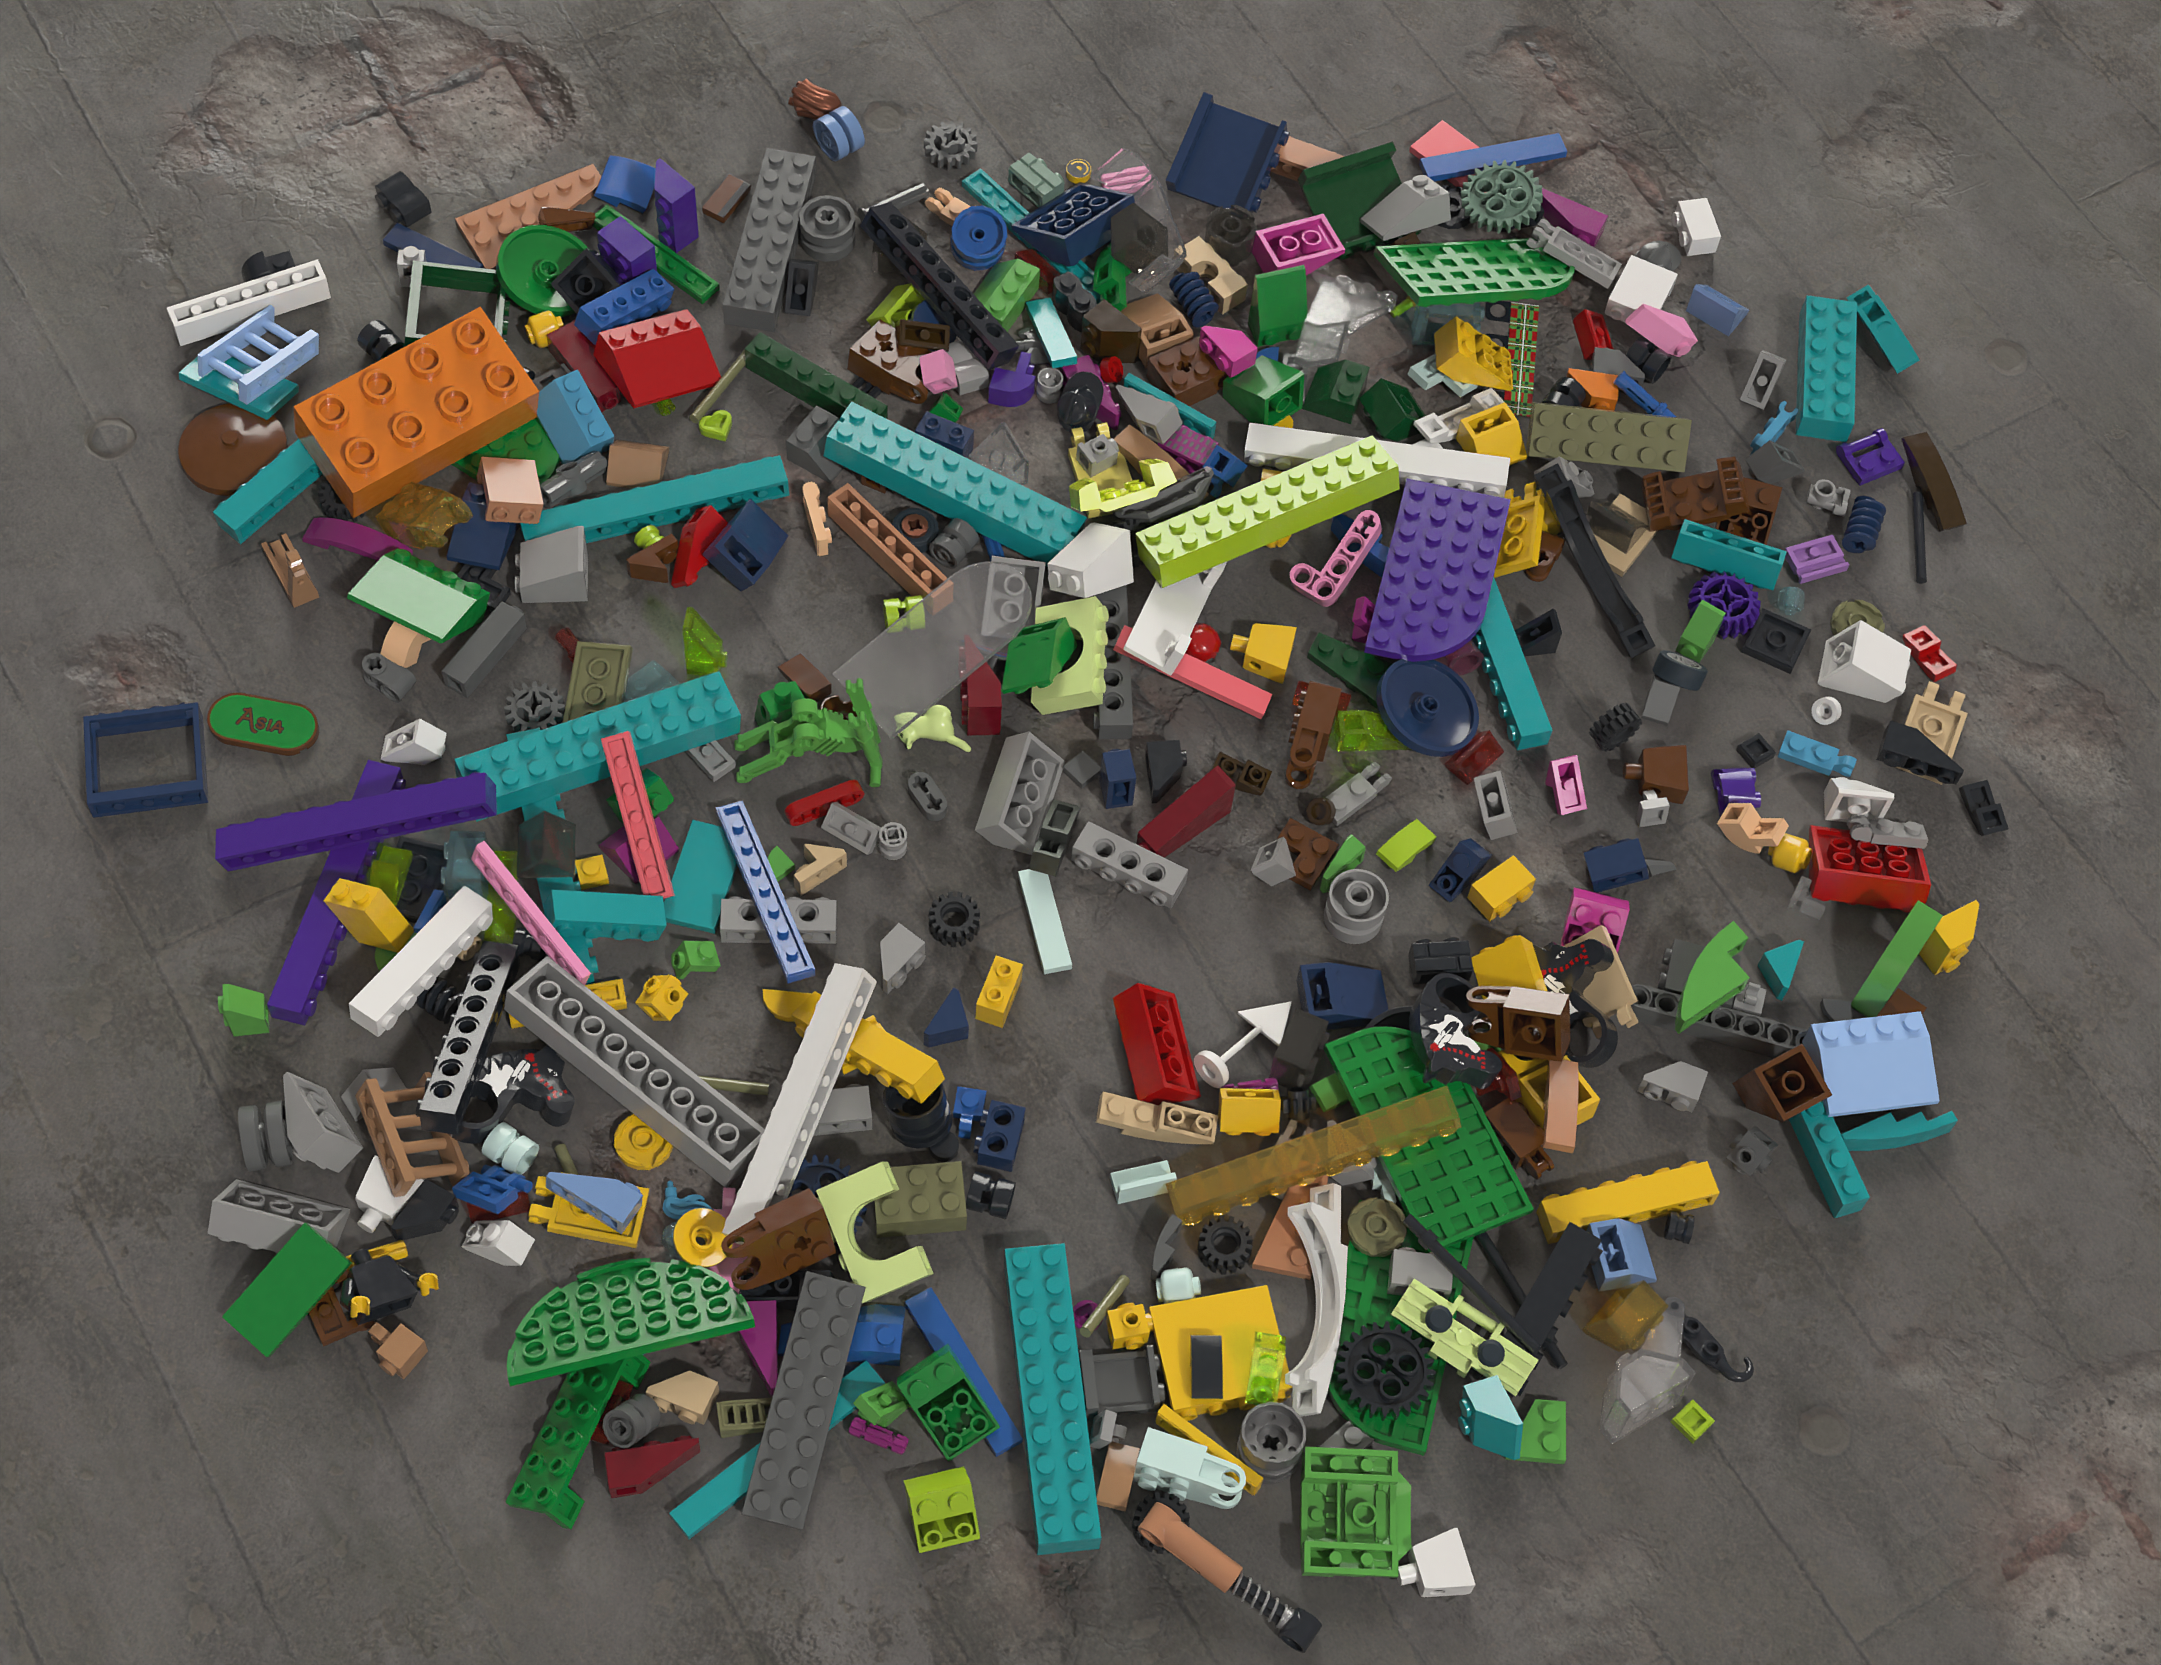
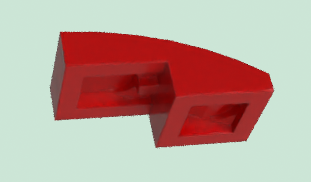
(1927, 653)

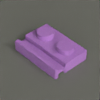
(1816, 559)

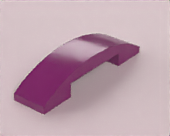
(351, 537)

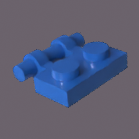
(492, 1188)

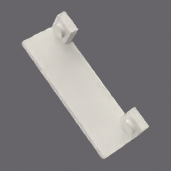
(1169, 618)

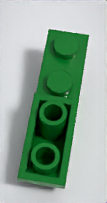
(1110, 279)

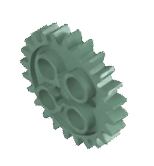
(1502, 189)

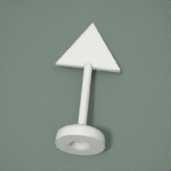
(1268, 1020)

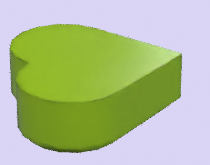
(716, 426)

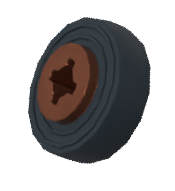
(926, 526)

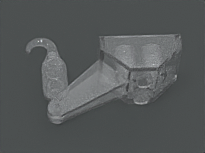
(1335, 314)

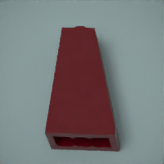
(576, 352)
(1189, 814)

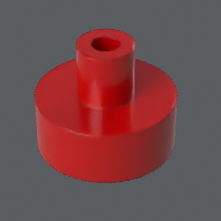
(1111, 369)

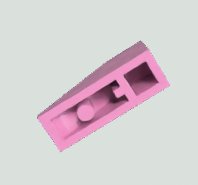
(1663, 329)

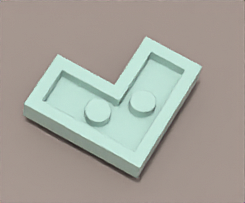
(1427, 376)

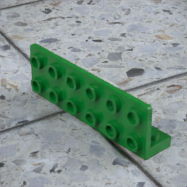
(564, 1437)

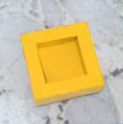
(591, 872)

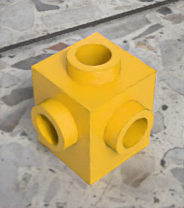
(662, 997)
(1128, 1326)

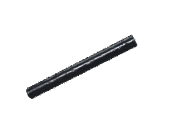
(1919, 537)

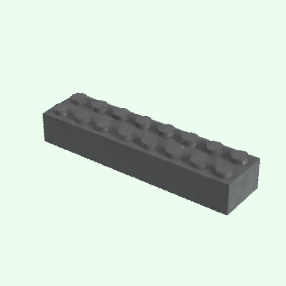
(769, 240)

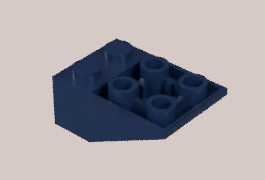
(746, 546)
(1341, 993)

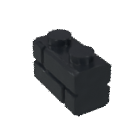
(1434, 958)

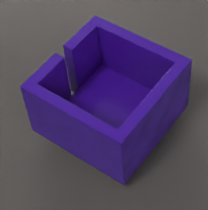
(626, 250)

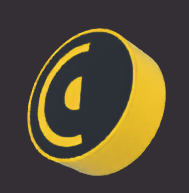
(1078, 171)

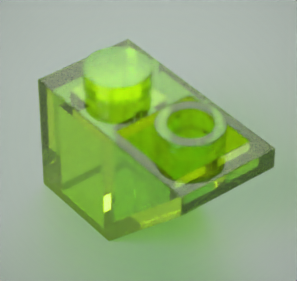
(1265, 1368)

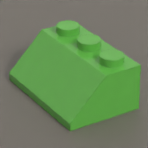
(1008, 290)

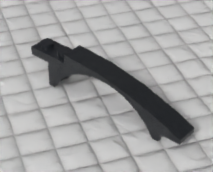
(1576, 531)

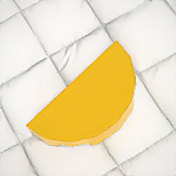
(783, 1003)

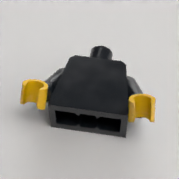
(381, 1287)

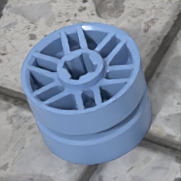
(838, 133)

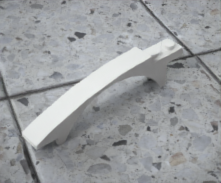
(1320, 1232)

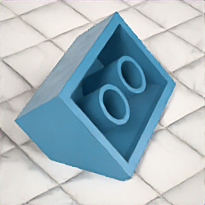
(572, 418)

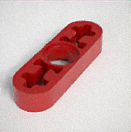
(819, 803)

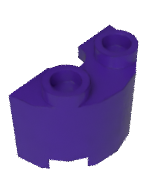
(1735, 786)

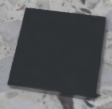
(1776, 641)

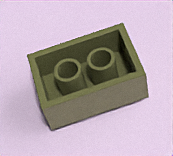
(927, 1201)

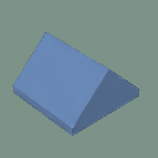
(1715, 309)

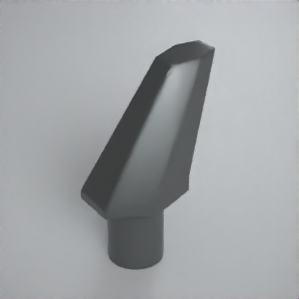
(1658, 867)

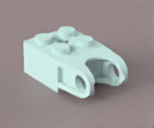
(1186, 1470)

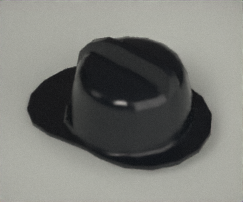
(1080, 401)

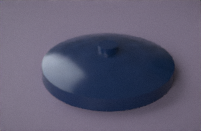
(1427, 707)

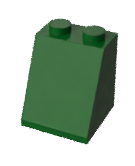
(1265, 391)

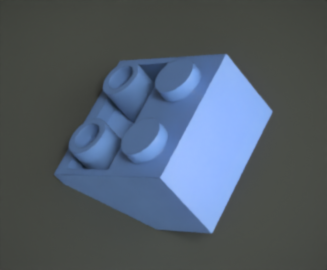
(1624, 1254)

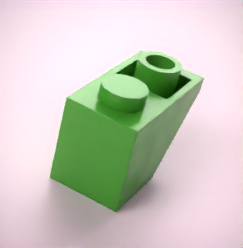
(244, 1010)

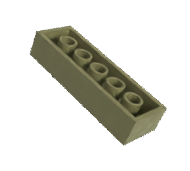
(1608, 437)

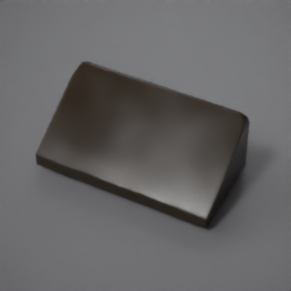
(923, 335)

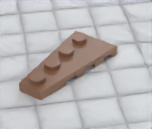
(1283, 1247)

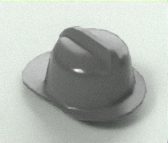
(1660, 254)

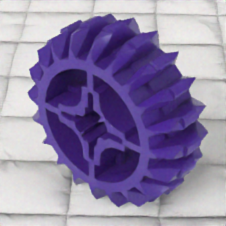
(1729, 596)

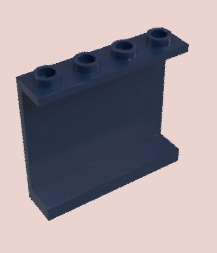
(1226, 157)

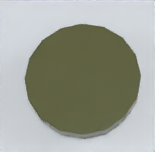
(1851, 612)
(1376, 1227)

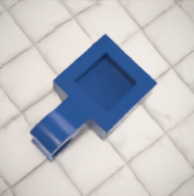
(968, 1108)

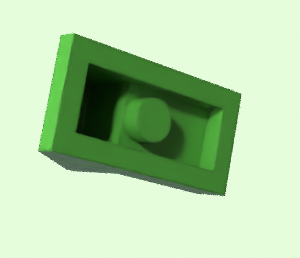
(881, 1404)

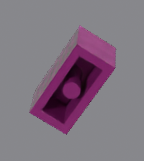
(1189, 448)

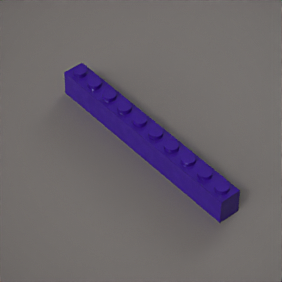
(356, 821)
(320, 929)

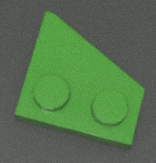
(1544, 1433)

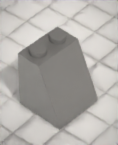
(553, 567)

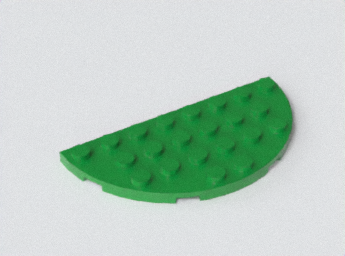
(622, 1314)

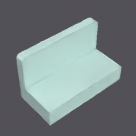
(1141, 1181)

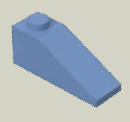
(600, 1197)

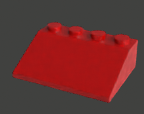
(657, 358)
(1865, 871)

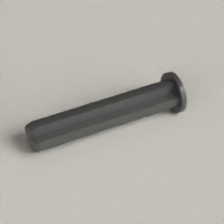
(901, 200)

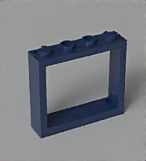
(146, 797)

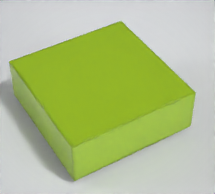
(1692, 1421)

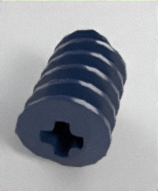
(1194, 298)
(1863, 525)

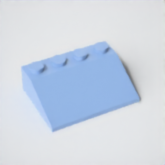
(1874, 1063)

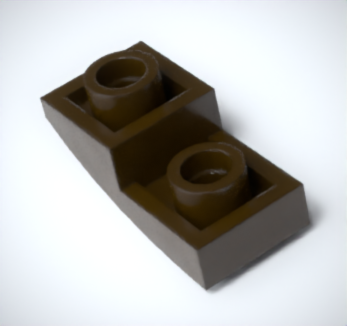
(1247, 776)

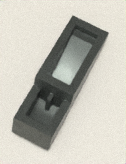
(1054, 837)

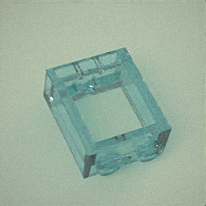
(1424, 332)

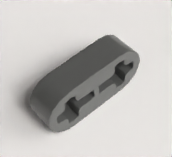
(931, 793)

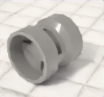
(1049, 385)
(892, 841)

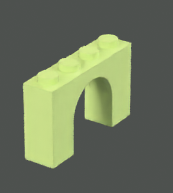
(1084, 681)
(841, 1205)

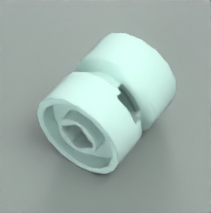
(507, 1147)

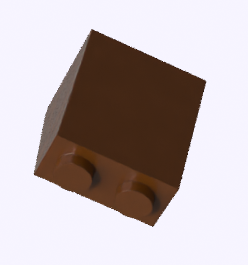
(1783, 1086)

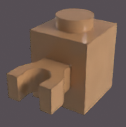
(399, 1350)

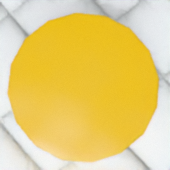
(640, 1145)

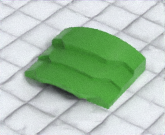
(1353, 1513)

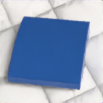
(627, 183)

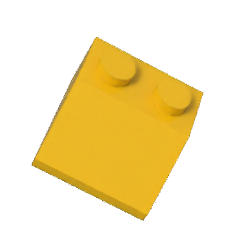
(1950, 939)

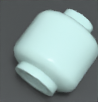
(1177, 1285)

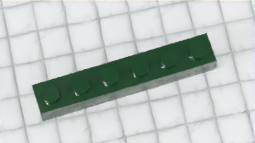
(805, 378)

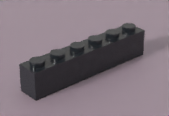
(1554, 1287)

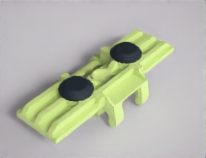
(1460, 1346)

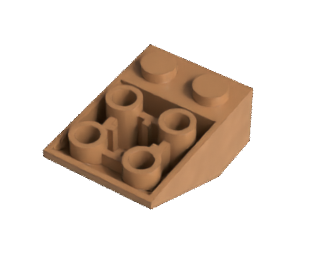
(1160, 324)

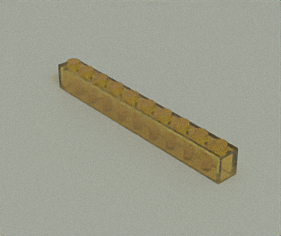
(1314, 1156)

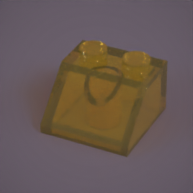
(1627, 1317)

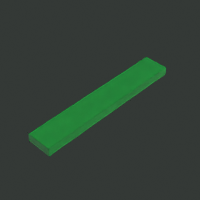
(668, 262)

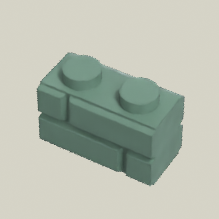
(1035, 180)

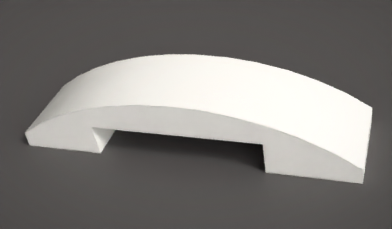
(1445, 427)

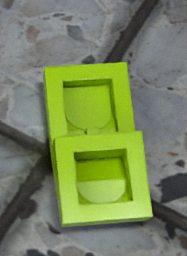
(1405, 845)

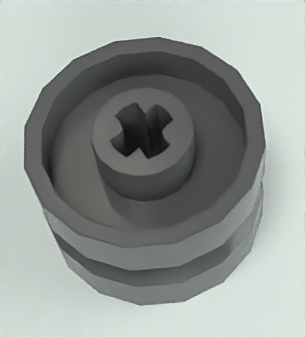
(827, 228)
(263, 1136)

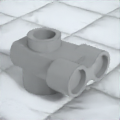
(1825, 496)

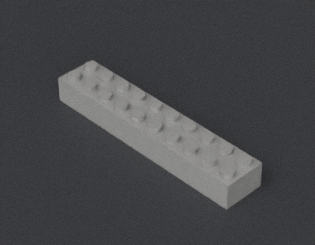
(635, 1070)

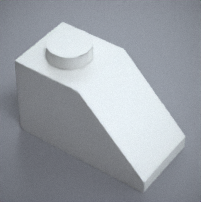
(414, 744)

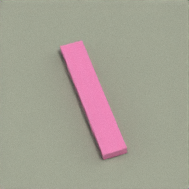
(528, 912)

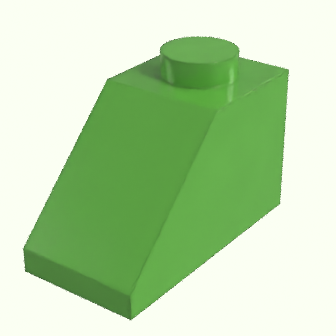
(1700, 631)

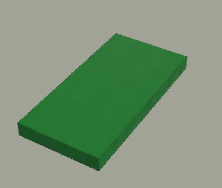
(287, 1290)

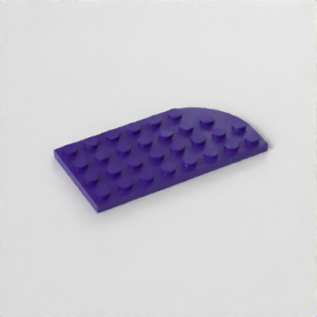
(1437, 572)

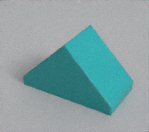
(1779, 966)

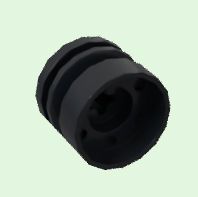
(917, 1123)

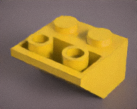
(1492, 433)

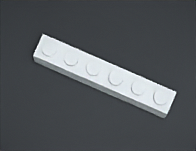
(237, 304)
(421, 961)

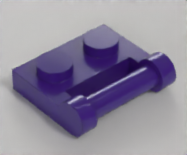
(1874, 463)

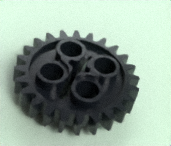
(1399, 1349)

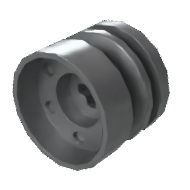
(1277, 1428)

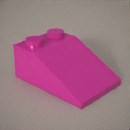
(1297, 243)

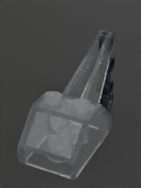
(1656, 1376)

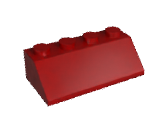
(1156, 1045)

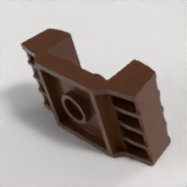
(1697, 498)

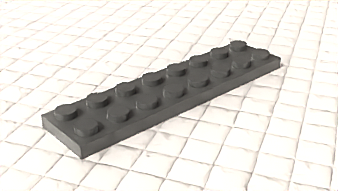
(803, 1401)

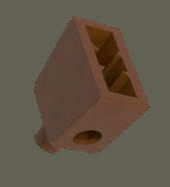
(1662, 771)

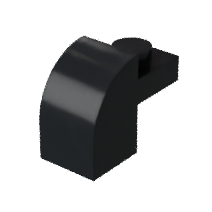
(260, 266)

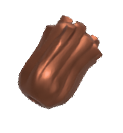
(813, 100)

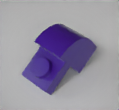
(1013, 387)

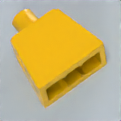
(1266, 650)

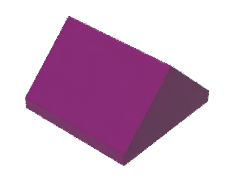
(619, 850)

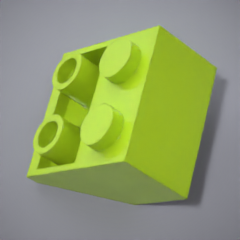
(942, 1509)

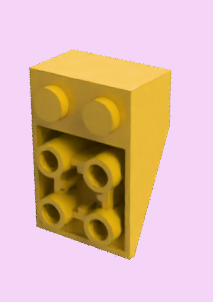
(1472, 356)

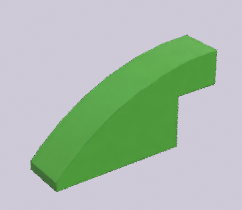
(1896, 960)
(1713, 977)

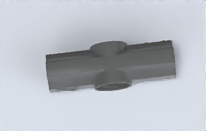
(572, 478)

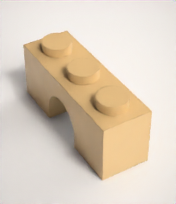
(1226, 285)

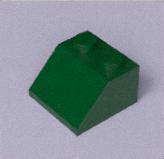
(1337, 390)
(1392, 410)

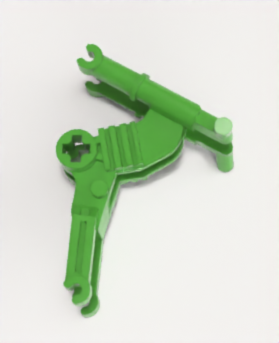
(817, 731)

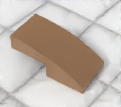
(1117, 1476)

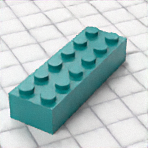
(1826, 368)

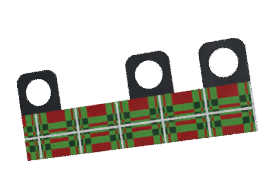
(1522, 348)

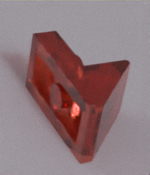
(1504, 1082)

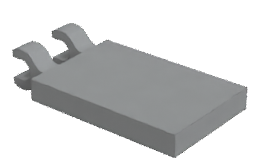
(1575, 253)

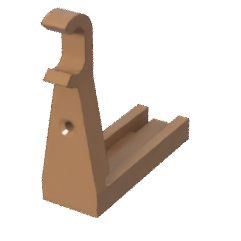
(290, 571)

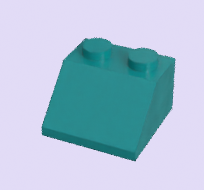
(1491, 1418)

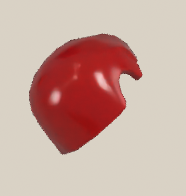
(1204, 642)

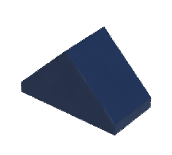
(948, 1023)

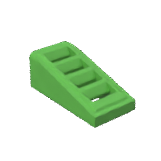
(1347, 858)

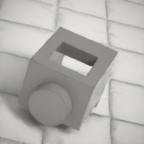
(405, 262)
(1097, 454)

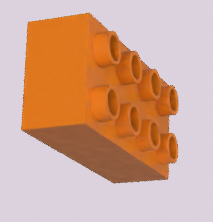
(416, 411)

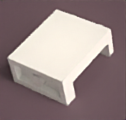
(1638, 285)

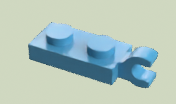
(1774, 427)
(1815, 755)

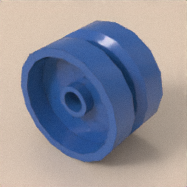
(974, 224)

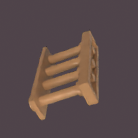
(393, 1151)

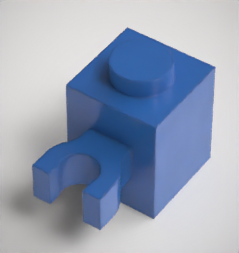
(1226, 469)

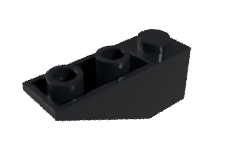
(1913, 751)
(784, 1291)

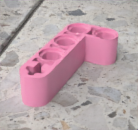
(1341, 556)

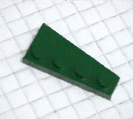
(1350, 664)

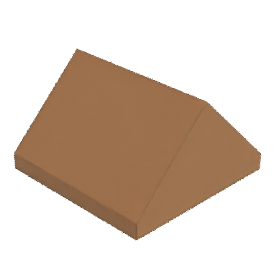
(635, 464)

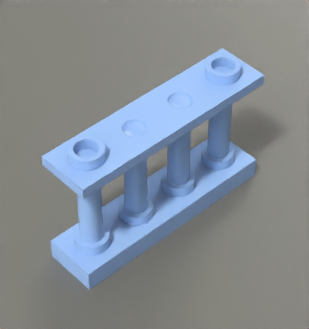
(264, 373)

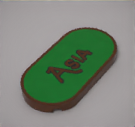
(263, 724)

